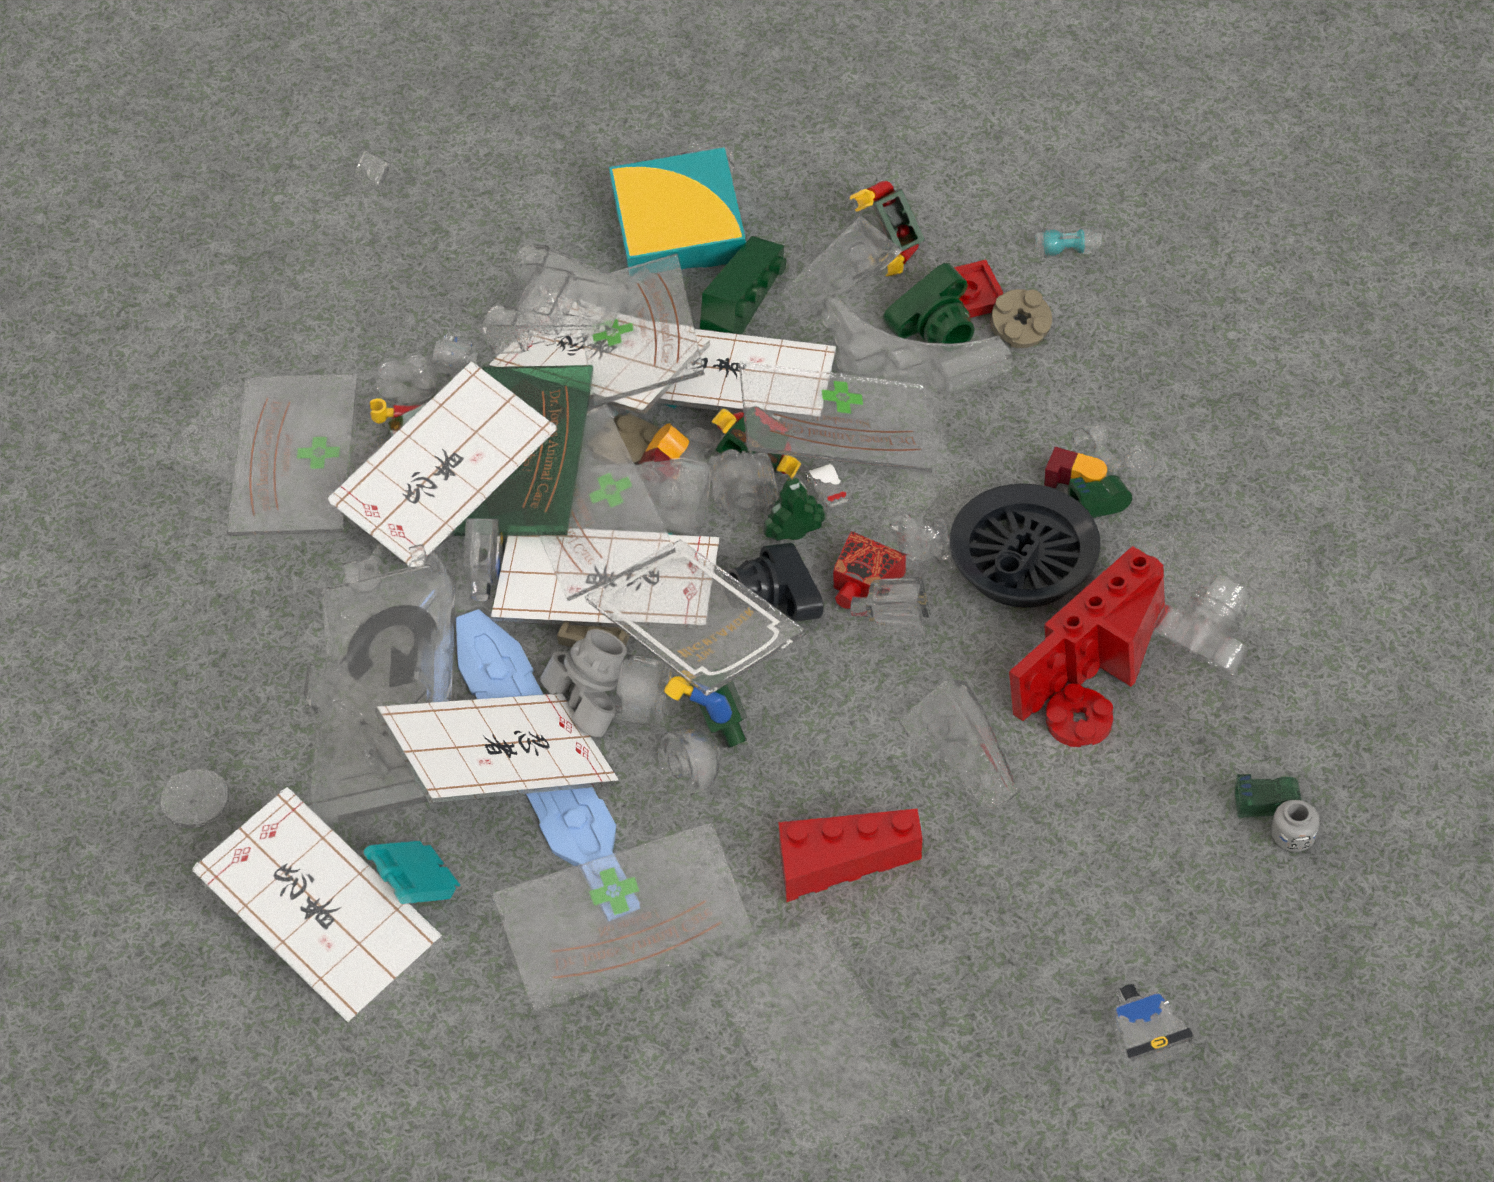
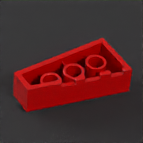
(845, 848)

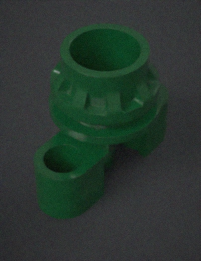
(933, 309)

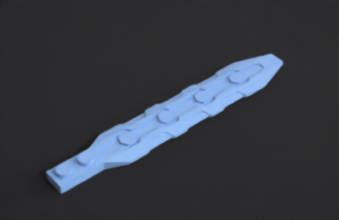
(497, 667)

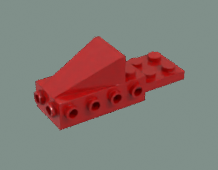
(1097, 629)

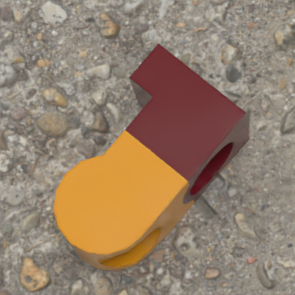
(665, 445)
(1069, 465)

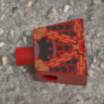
(860, 564)

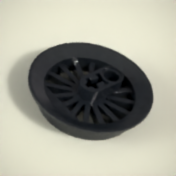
(1058, 527)

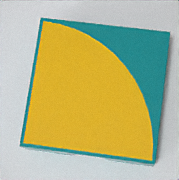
(678, 208)

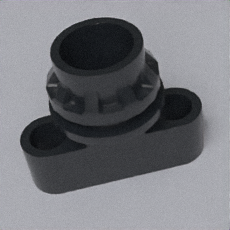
(782, 580)

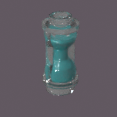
(1053, 242)

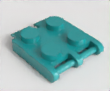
(413, 871)

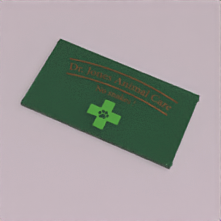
(542, 489)

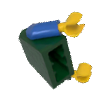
(720, 709)

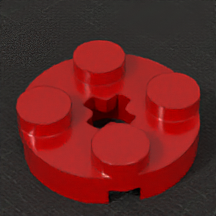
(1075, 700)

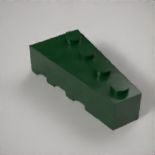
(741, 286)

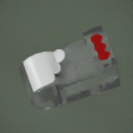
(830, 492)

